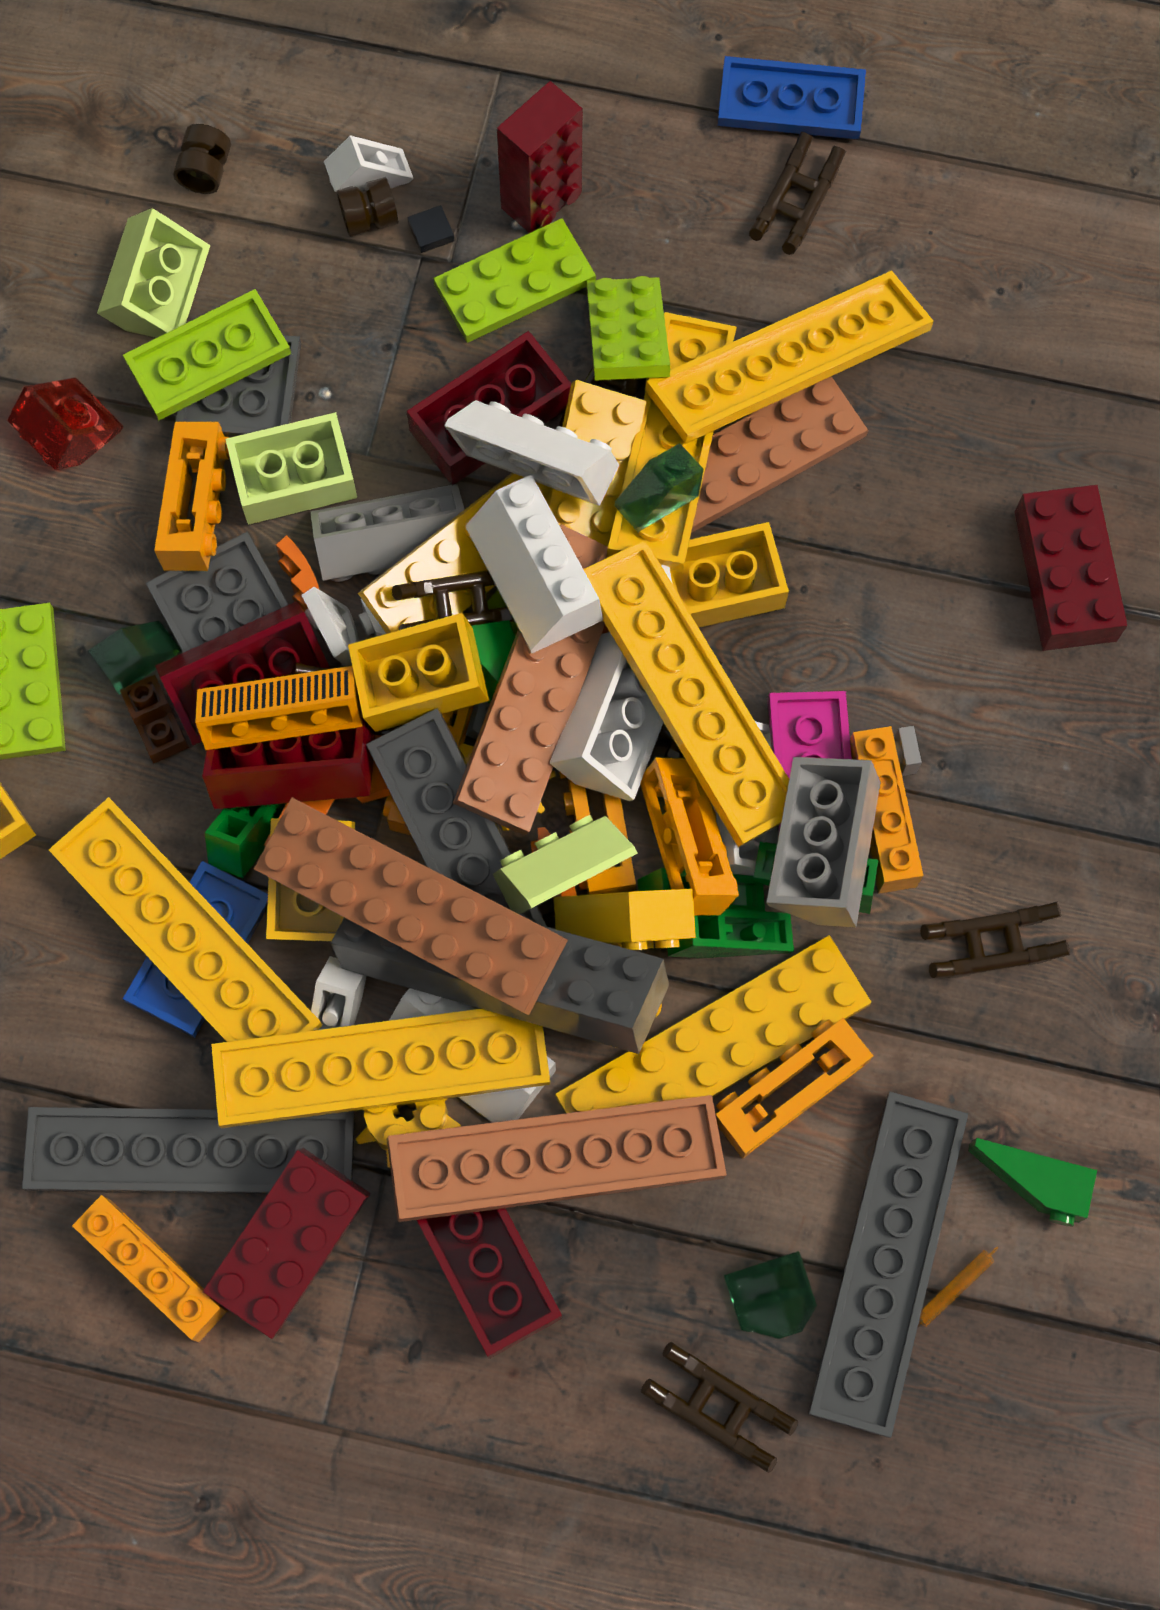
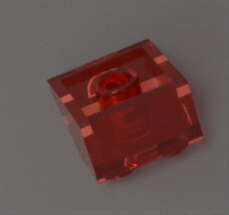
(63, 422)

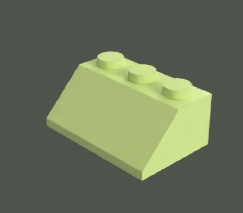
(153, 275)
(561, 862)

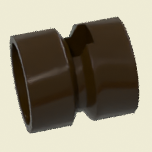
(202, 159)
(367, 207)

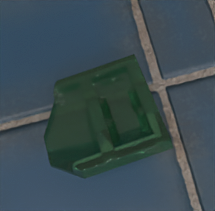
(772, 1296)

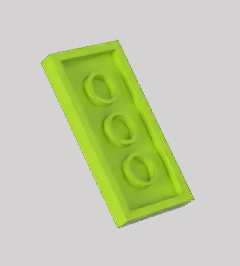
(514, 280)
(627, 328)
(207, 354)
(29, 683)

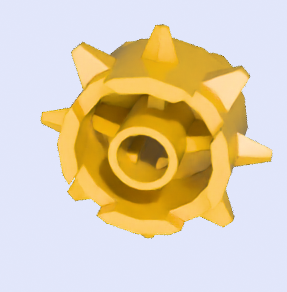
(383, 1123)

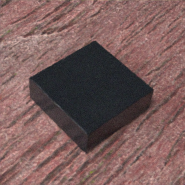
(431, 229)

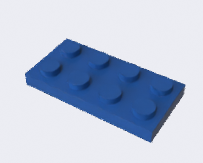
(791, 97)
(240, 907)

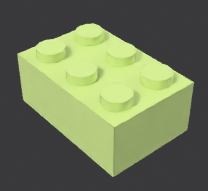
(291, 468)

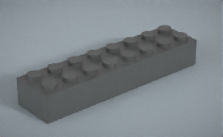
(591, 992)

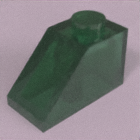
(661, 488)
(133, 653)

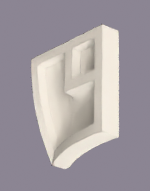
(333, 621)

